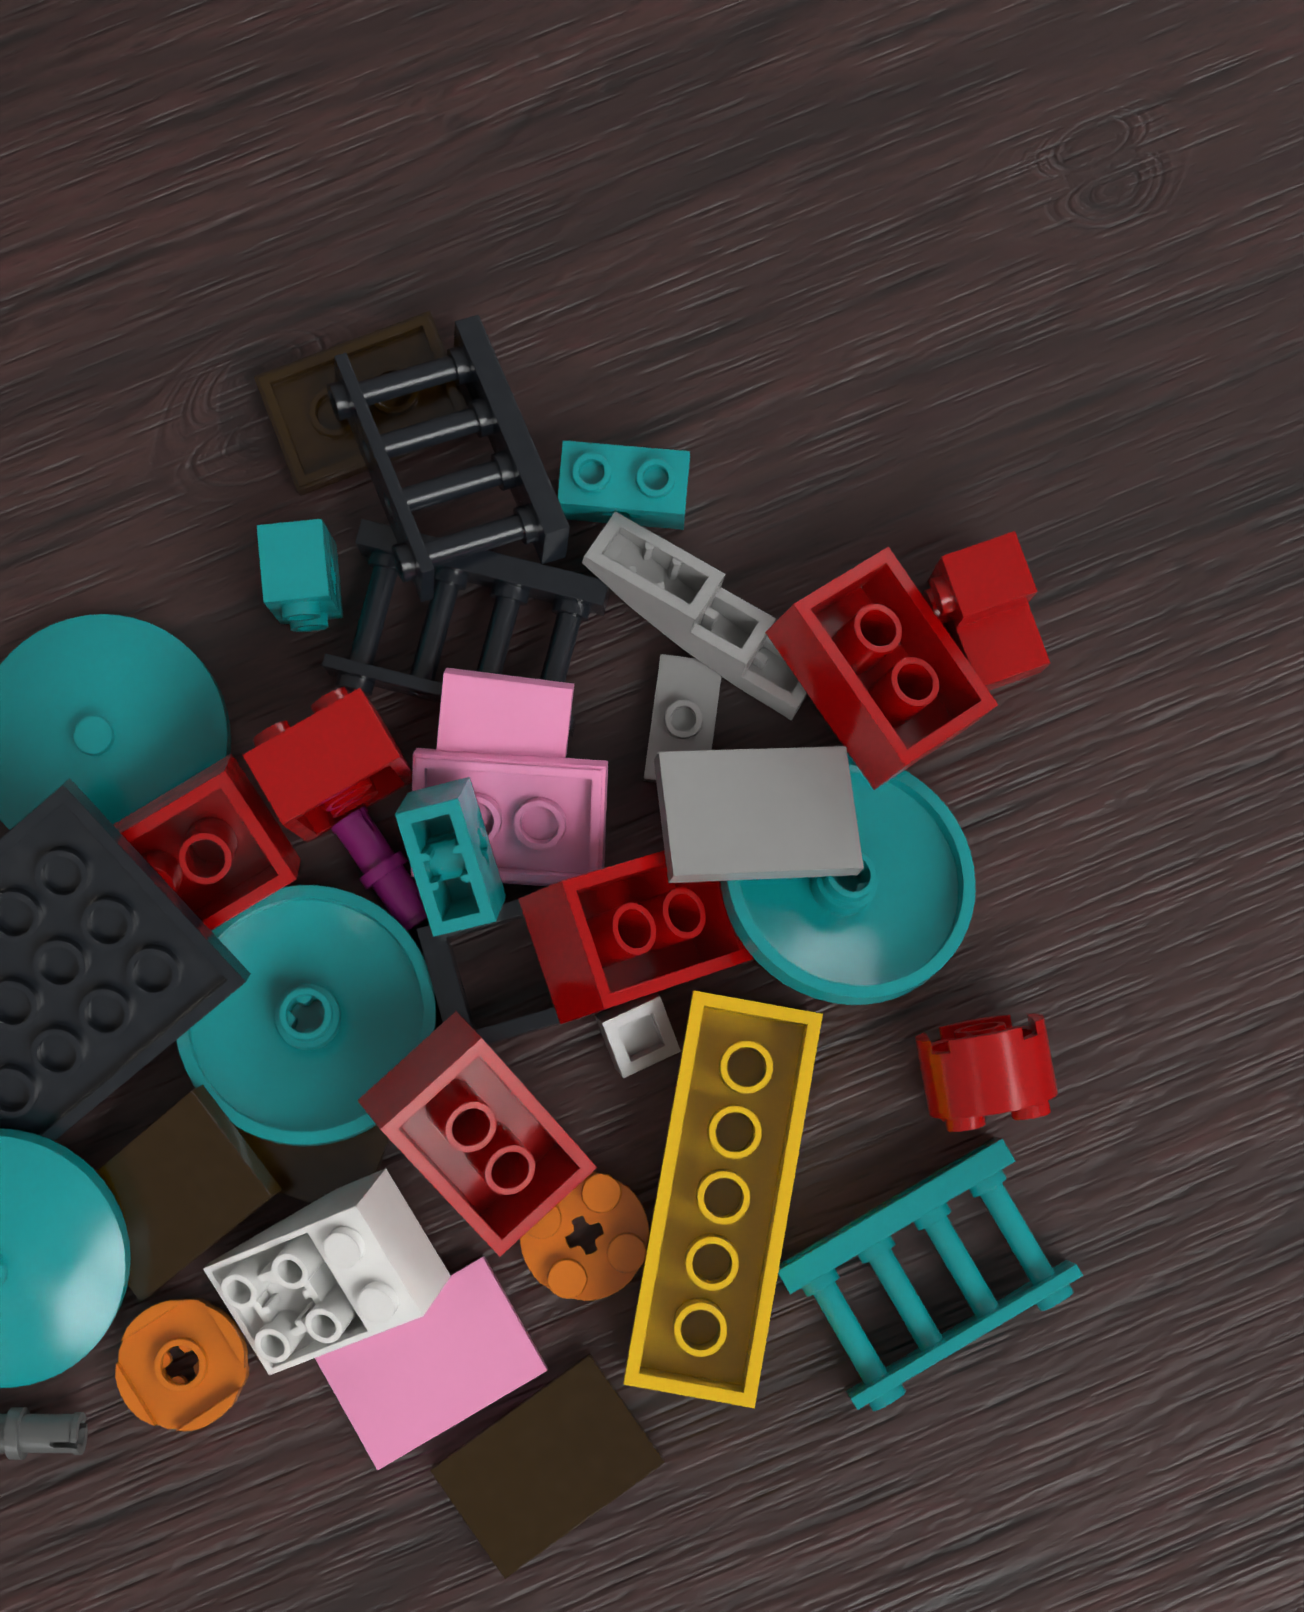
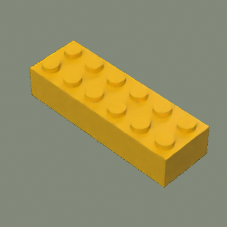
(723, 1199)

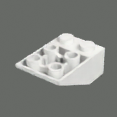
(330, 1274)

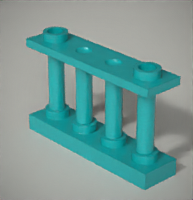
(928, 1209)

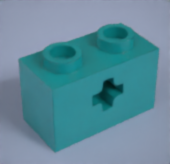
(631, 480)
(300, 574)
(451, 856)

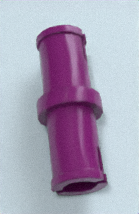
(381, 867)

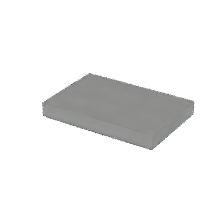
(757, 814)

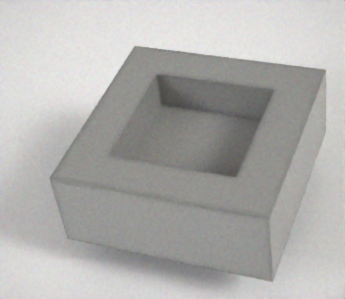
(637, 1034)

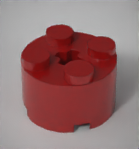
(987, 1070)

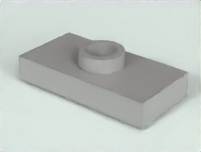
(682, 708)

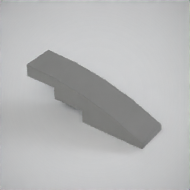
(694, 611)

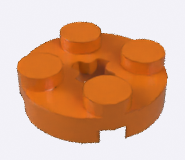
(619, 1250)
(175, 1401)

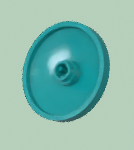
(109, 709)
(874, 930)
(318, 1022)
(59, 1258)

